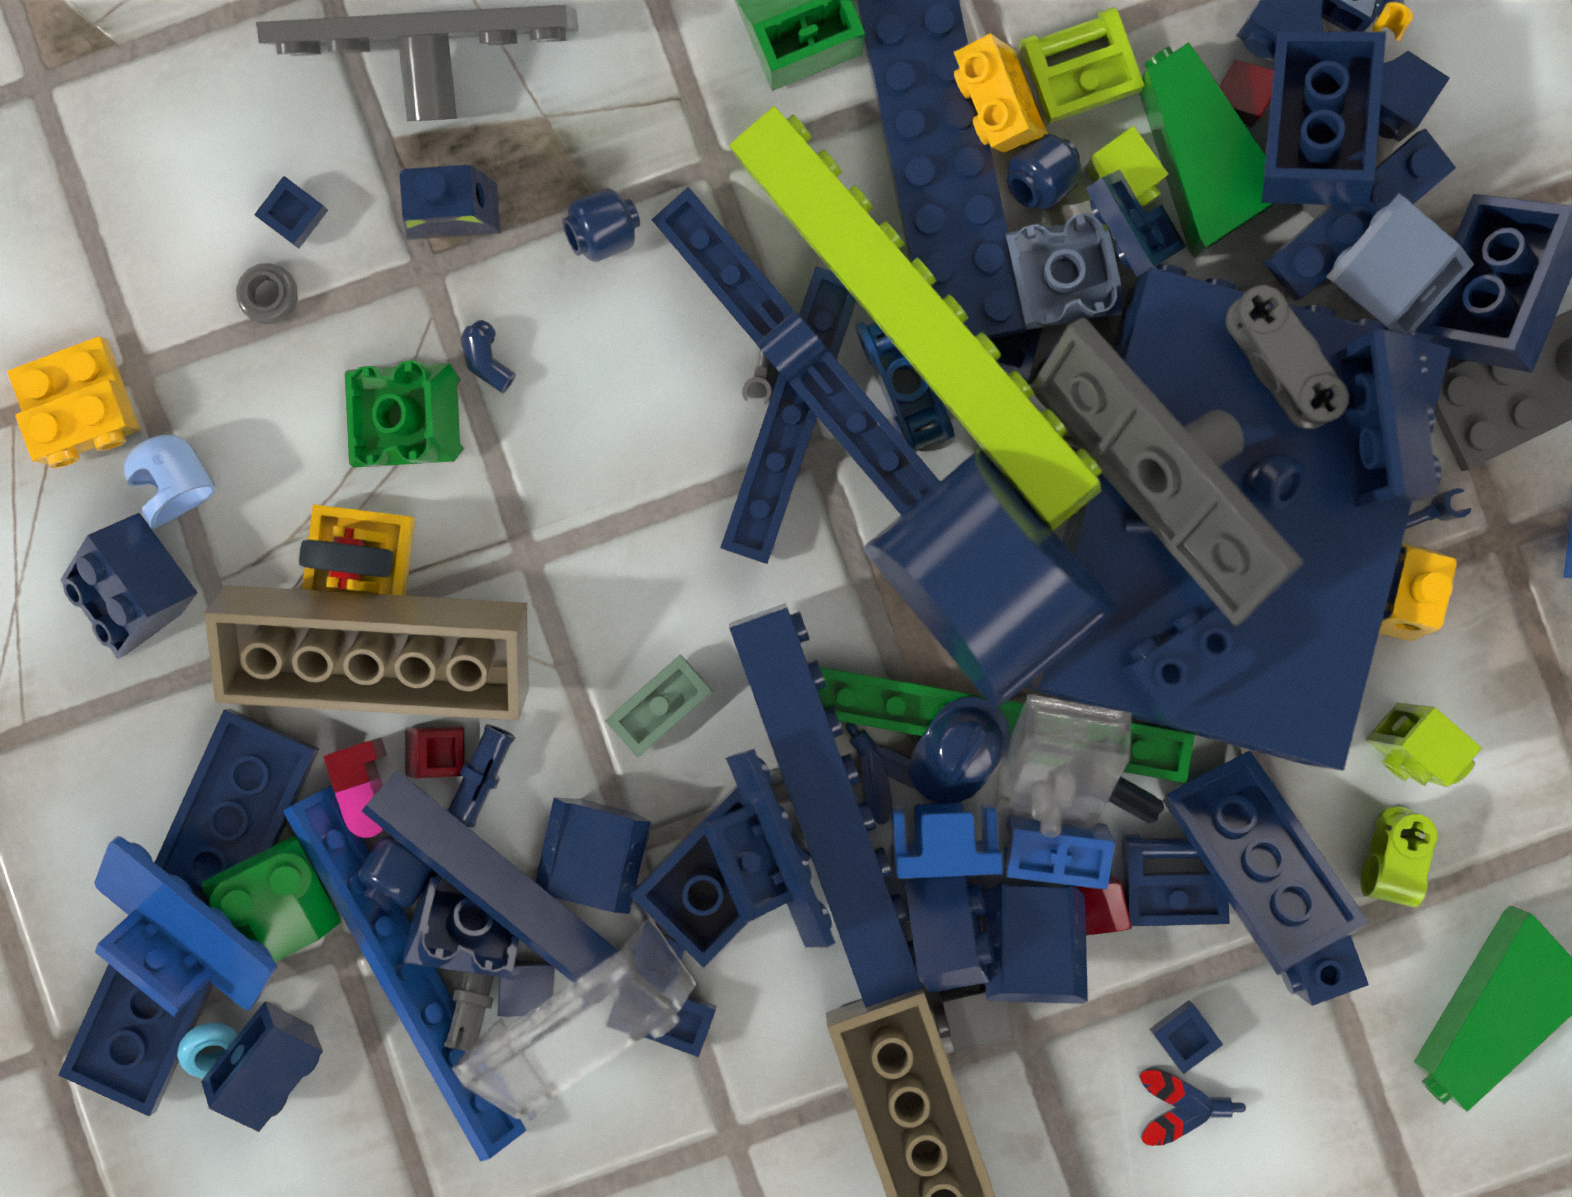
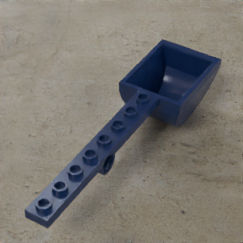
(964, 547)

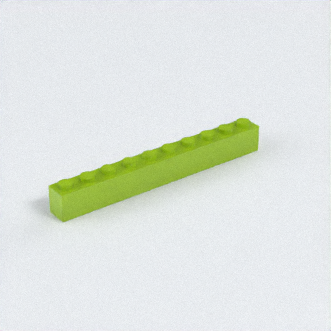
(916, 319)

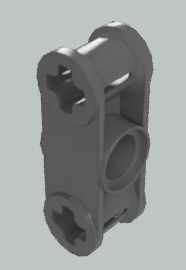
(1286, 358)

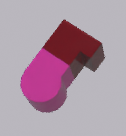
(356, 782)

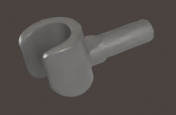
(760, 375)

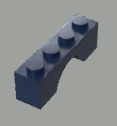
(1407, 82)

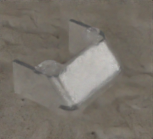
(579, 1027)

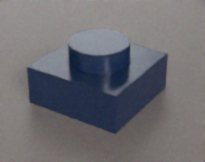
(291, 212)
(1186, 1036)

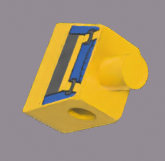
(1418, 593)

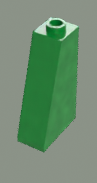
(1203, 147)
(1500, 1012)

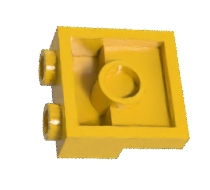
(1001, 94)
(72, 403)

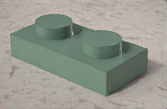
(659, 705)

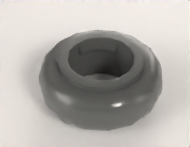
(251, 281)

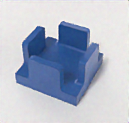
(945, 842)

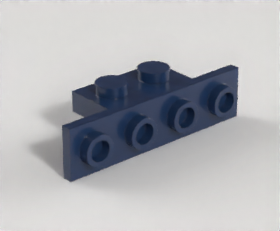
(761, 858)

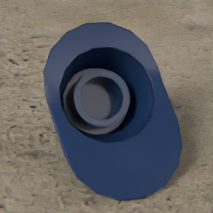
(959, 750)

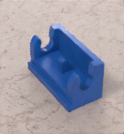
(1071, 858)

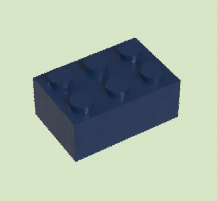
(1324, 118)
(1513, 289)
(689, 891)

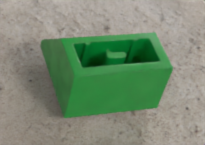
(801, 36)

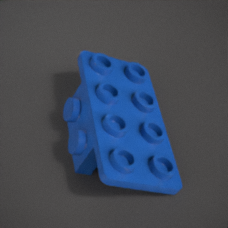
(173, 939)

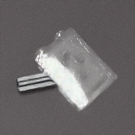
(1068, 765)

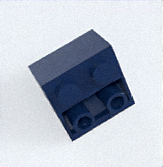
(126, 584)

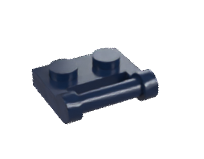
(1169, 896)

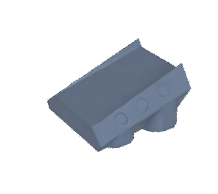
(1065, 272)

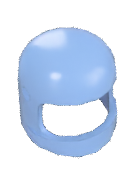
(175, 471)

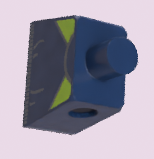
(445, 204)

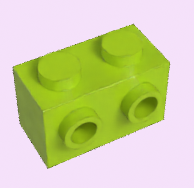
(1424, 745)

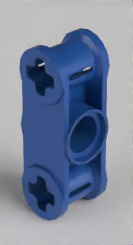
(907, 410)

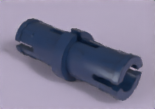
(480, 774)

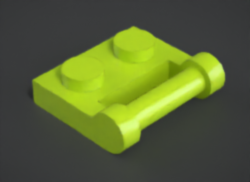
(1085, 80)

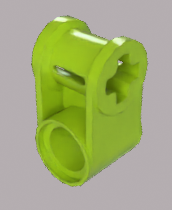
(1396, 862)

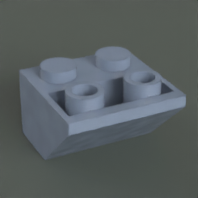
(1399, 267)

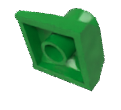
(275, 899)

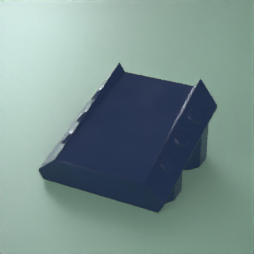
(592, 854)
(458, 934)
(1036, 944)

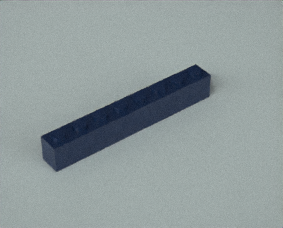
(825, 803)

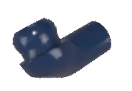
(479, 359)

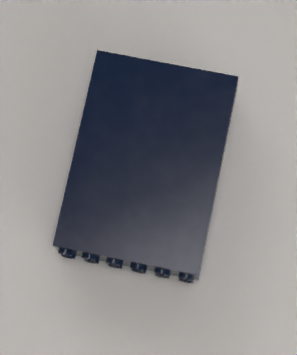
(1324, 620)

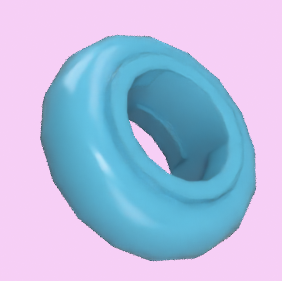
(200, 1037)

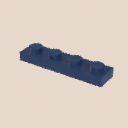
(1313, 251)

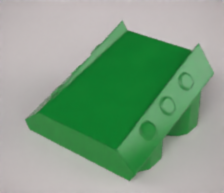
(402, 414)

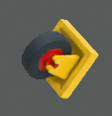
(357, 551)

